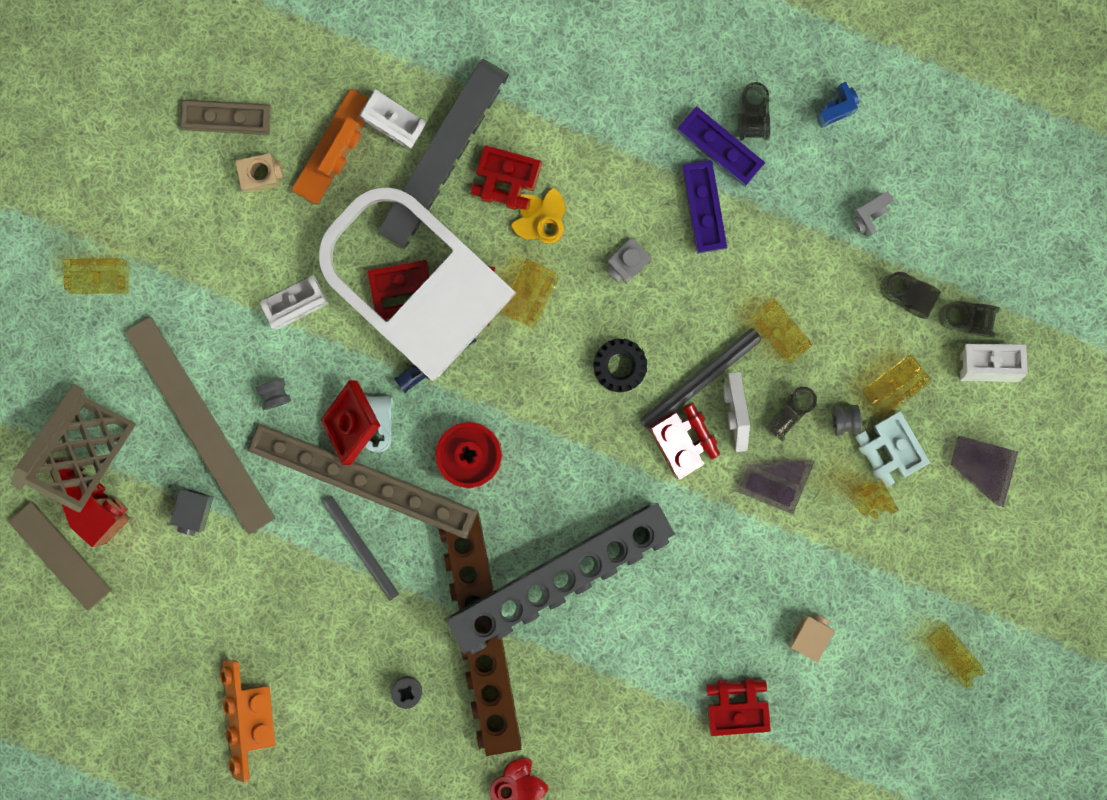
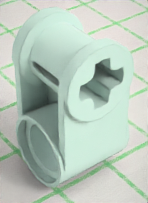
(382, 409)

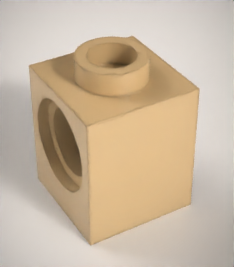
(247, 168)
(811, 636)

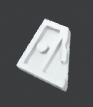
(738, 417)

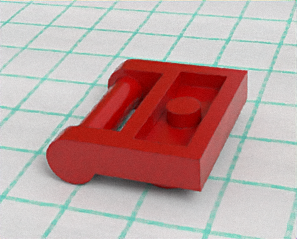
(395, 282)

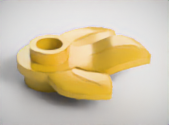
(540, 214)

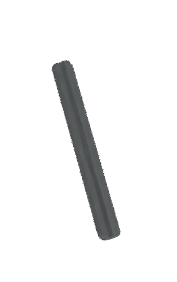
(702, 378)

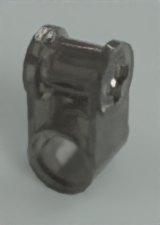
(754, 115)
(914, 295)
(974, 318)

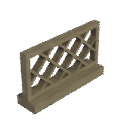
(48, 442)

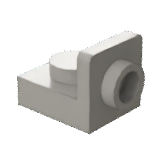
(874, 208)
(627, 261)

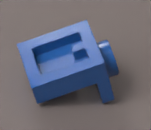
(836, 111)

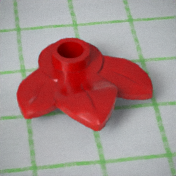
(520, 783)

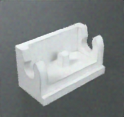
(392, 119)
(294, 303)
(994, 362)

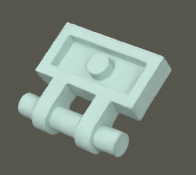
(900, 444)

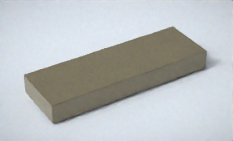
(225, 117)

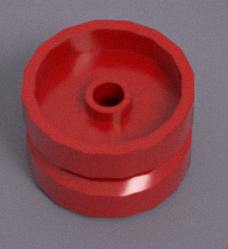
(451, 457)

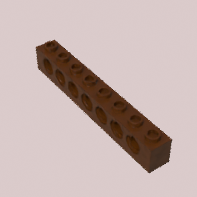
(507, 737)

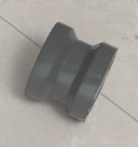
(273, 394)
(846, 420)
(410, 687)

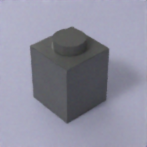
(191, 511)

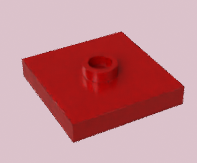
(350, 422)

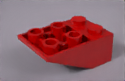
(100, 516)

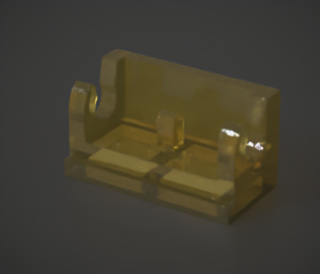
(96, 276)
(533, 290)
(781, 331)
(896, 386)
(873, 496)
(953, 655)

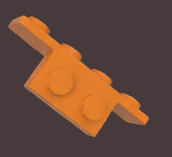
(331, 151)
(248, 719)

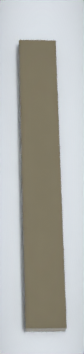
(200, 425)
(363, 481)

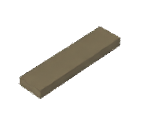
(60, 555)

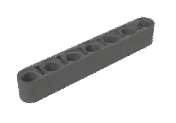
(444, 150)

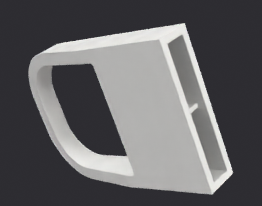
(444, 310)

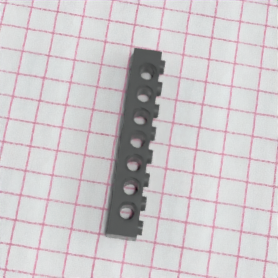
(649, 518)

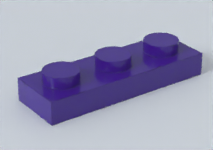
(720, 146)
(704, 206)

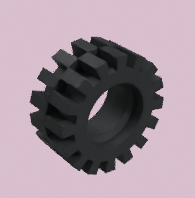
(637, 358)

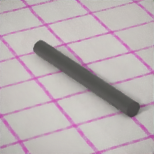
(360, 548)

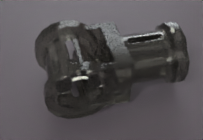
(790, 414)

